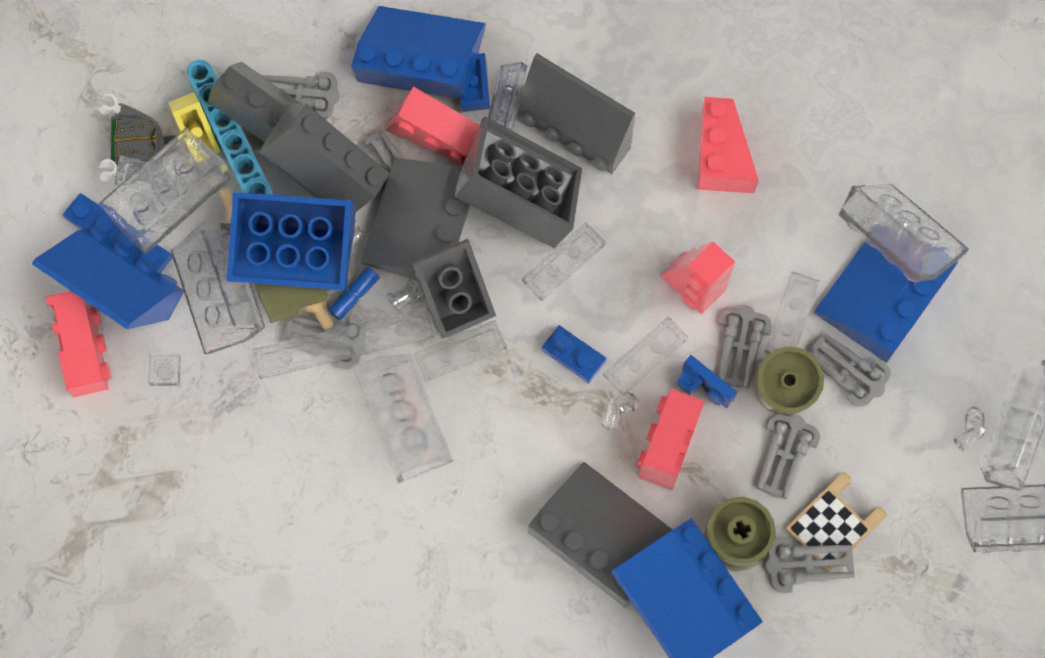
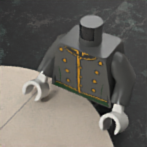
(132, 135)

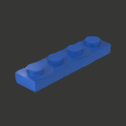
(88, 214)

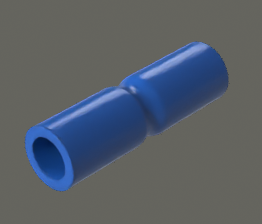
(356, 290)

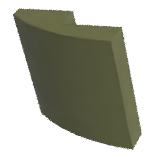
(285, 301)

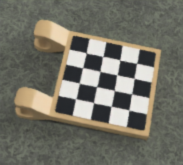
(832, 522)

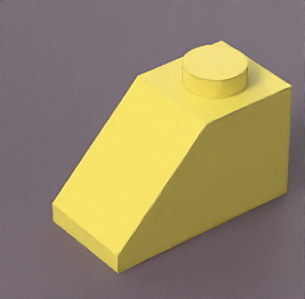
(190, 115)

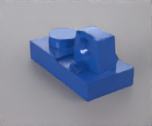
(574, 354)
(697, 374)

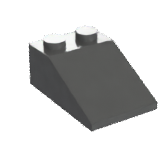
(453, 289)

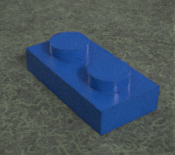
(478, 91)

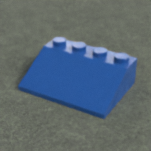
(418, 51)
(290, 240)
(111, 278)
(877, 302)
(687, 595)

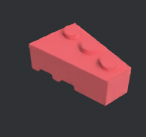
(433, 126)
(723, 151)
(80, 344)
(669, 438)

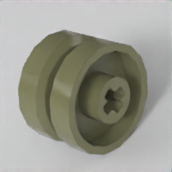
(806, 381)
(752, 521)

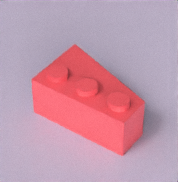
(700, 275)

